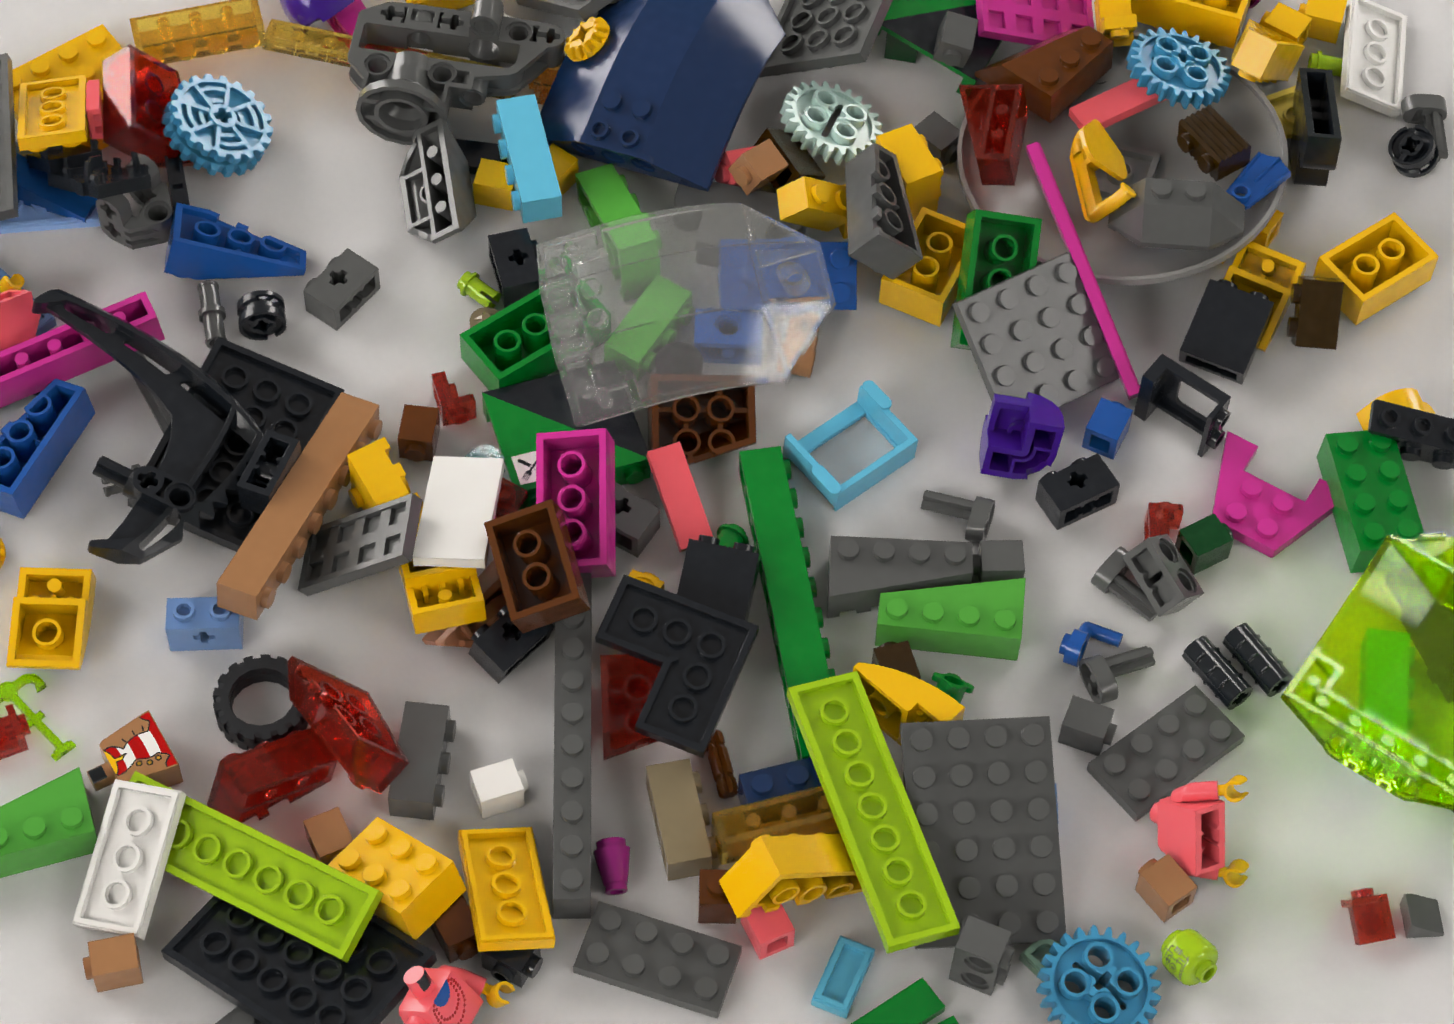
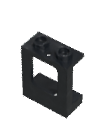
(1161, 389)

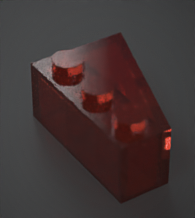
(996, 128)
(270, 773)

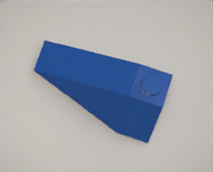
(34, 189)

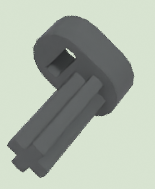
(1431, 112)
(977, 512)
(1111, 578)
(1100, 673)

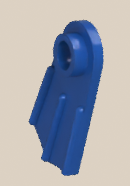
(1258, 179)

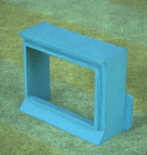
(875, 407)

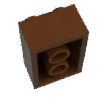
(537, 566)

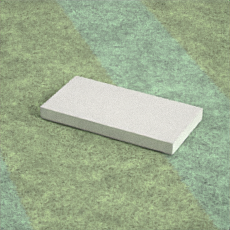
(1374, 56)
(456, 505)
(129, 859)

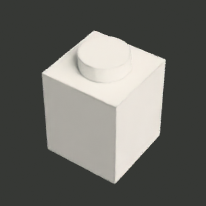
(498, 788)

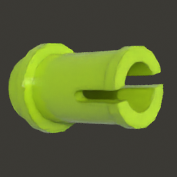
(1326, 62)
(477, 289)

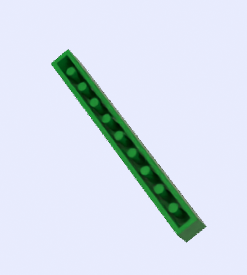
(784, 574)

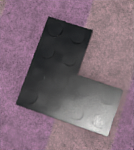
(697, 654)

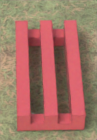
(94, 109)

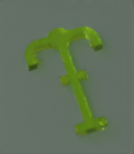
(9, 692)

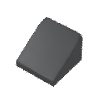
(1421, 916)

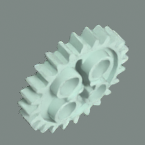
(809, 110)

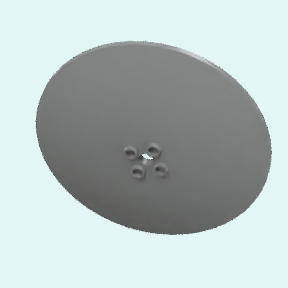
(1149, 151)

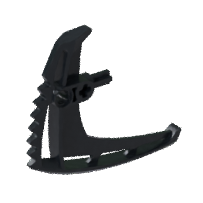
(193, 440)

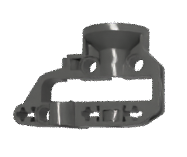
(413, 90)

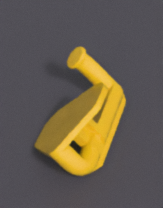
(1093, 150)

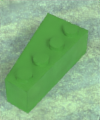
(605, 195)
(956, 619)
(46, 826)

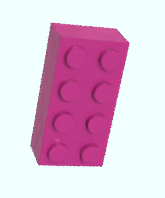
(579, 476)

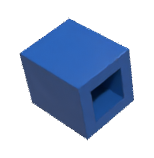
(1107, 428)

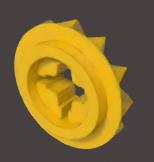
(587, 39)

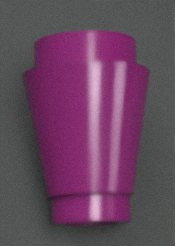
(613, 864)

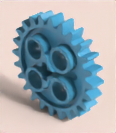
(1178, 68)
(1119, 964)

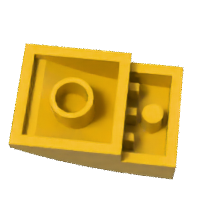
(1270, 274)
(442, 596)
(51, 618)
(904, 699)

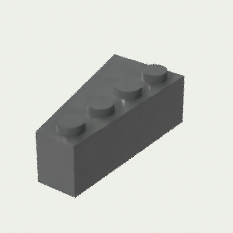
(879, 214)
(870, 566)

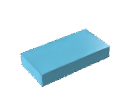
(843, 977)

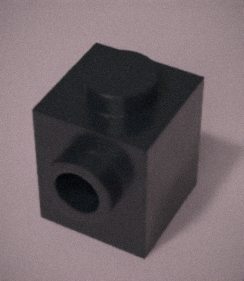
(512, 965)

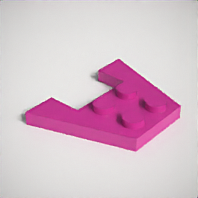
(1259, 511)

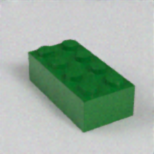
(993, 251)
(510, 345)
(1367, 493)

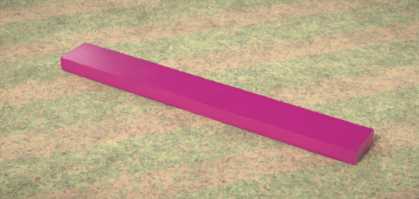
(1084, 269)

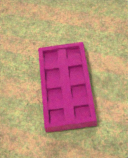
(1031, 20)

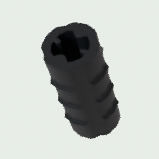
(1257, 659)
(1217, 672)

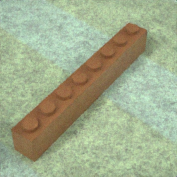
(297, 508)

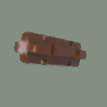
(721, 767)

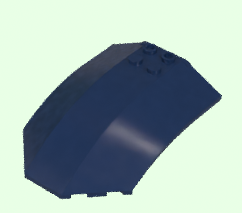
(663, 86)

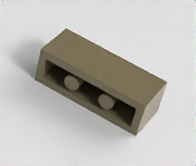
(680, 818)

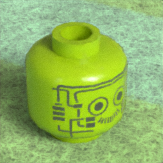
(1189, 957)

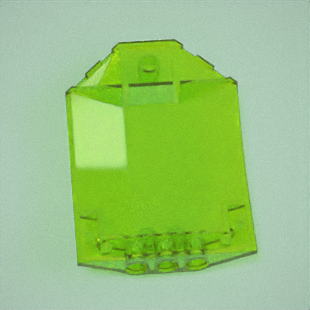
(1384, 673)

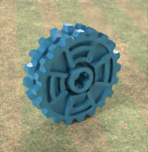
(217, 125)

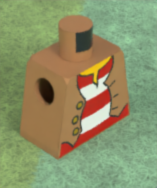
(137, 748)

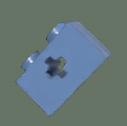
(201, 625)

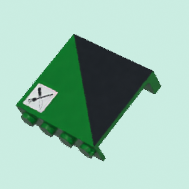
(918, 24)
(542, 407)

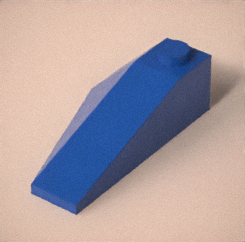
(211, 249)

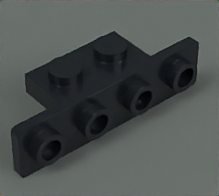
(1417, 433)

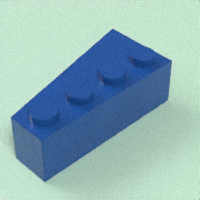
(39, 443)

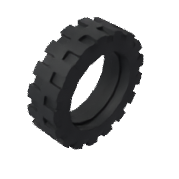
(237, 679)

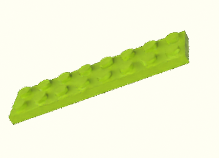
(873, 812)
(269, 878)

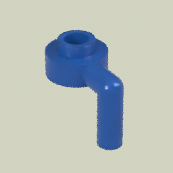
(1075, 644)

